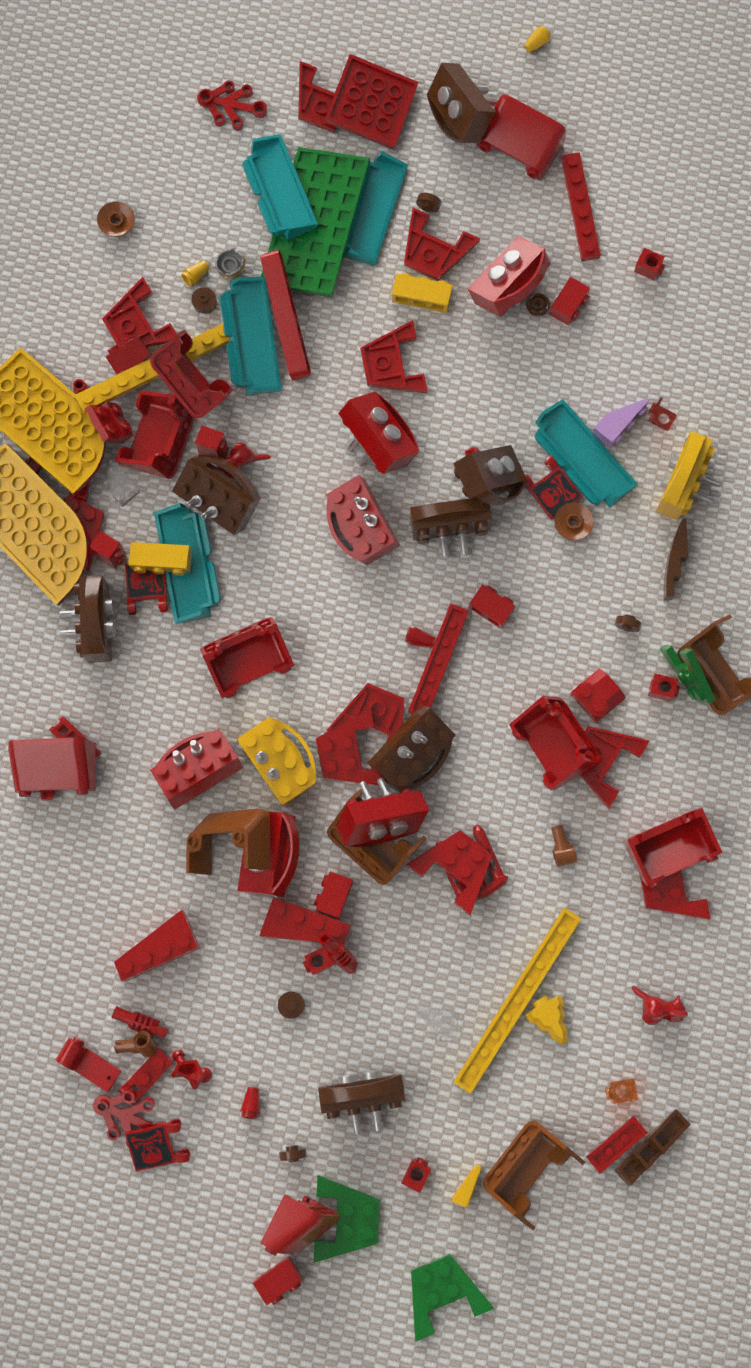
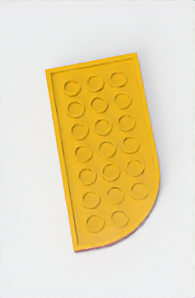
(48, 422)
(40, 529)

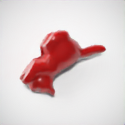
(242, 455)
(657, 1009)

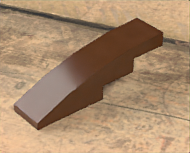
(677, 554)
(652, 1147)

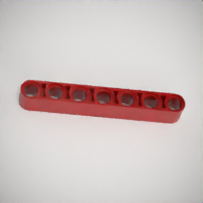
(285, 315)

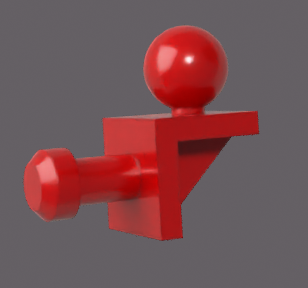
(190, 1070)

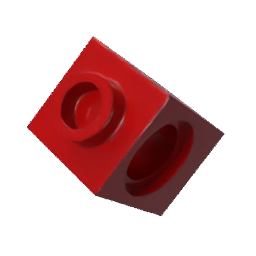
(649, 256)
(656, 692)
(328, 962)
(416, 1184)

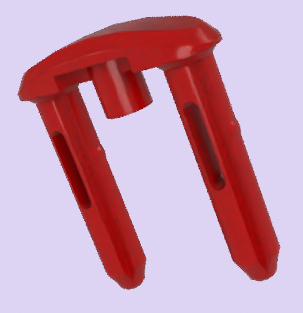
(497, 874)

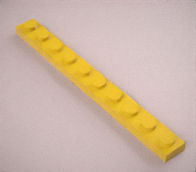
(144, 373)
(517, 1000)

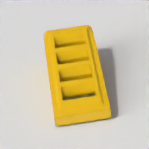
(465, 1190)

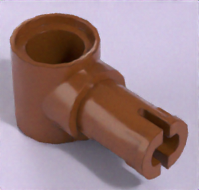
(563, 851)
(140, 1043)

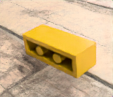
(422, 292)
(160, 558)

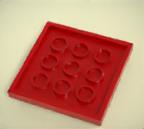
(371, 101)

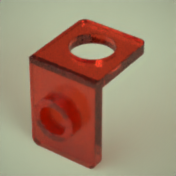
(657, 410)

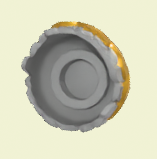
(230, 263)

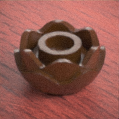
(540, 299)

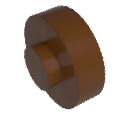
(428, 202)
(204, 300)
(628, 623)
(291, 1005)
(292, 1154)

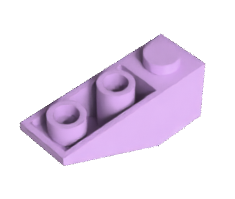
(615, 423)

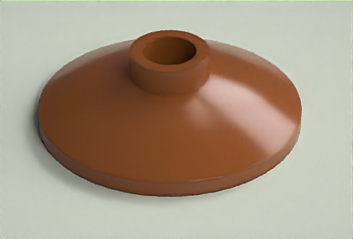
(115, 211)
(574, 512)

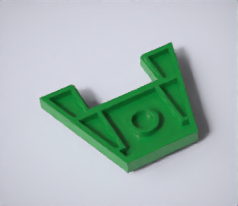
(689, 674)
(356, 1225)
(438, 1285)

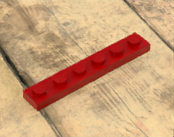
(580, 206)
(439, 658)

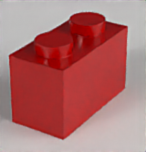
(569, 301)
(128, 354)
(211, 442)
(108, 550)
(492, 606)
(333, 895)
(277, 1281)

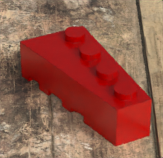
(300, 924)
(162, 946)

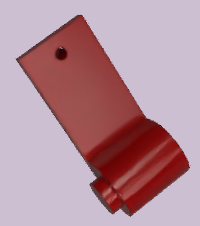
(88, 1064)

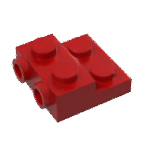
(110, 422)

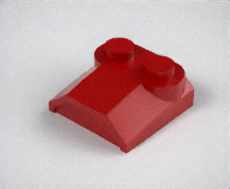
(598, 695)

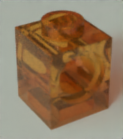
(630, 1095)

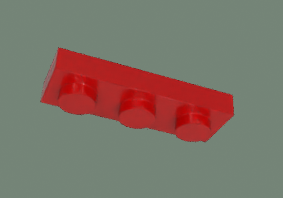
(616, 1144)

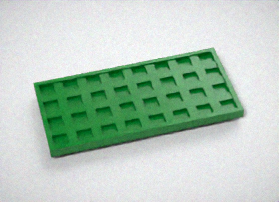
(334, 192)

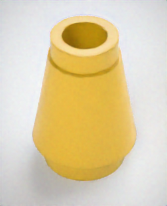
(537, 39)
(194, 273)

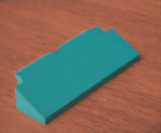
(279, 188)
(375, 208)
(251, 336)
(582, 456)
(194, 591)

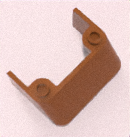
(722, 680)
(249, 831)
(378, 860)
(522, 1165)

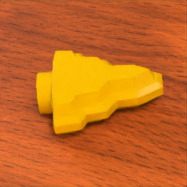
(549, 1017)

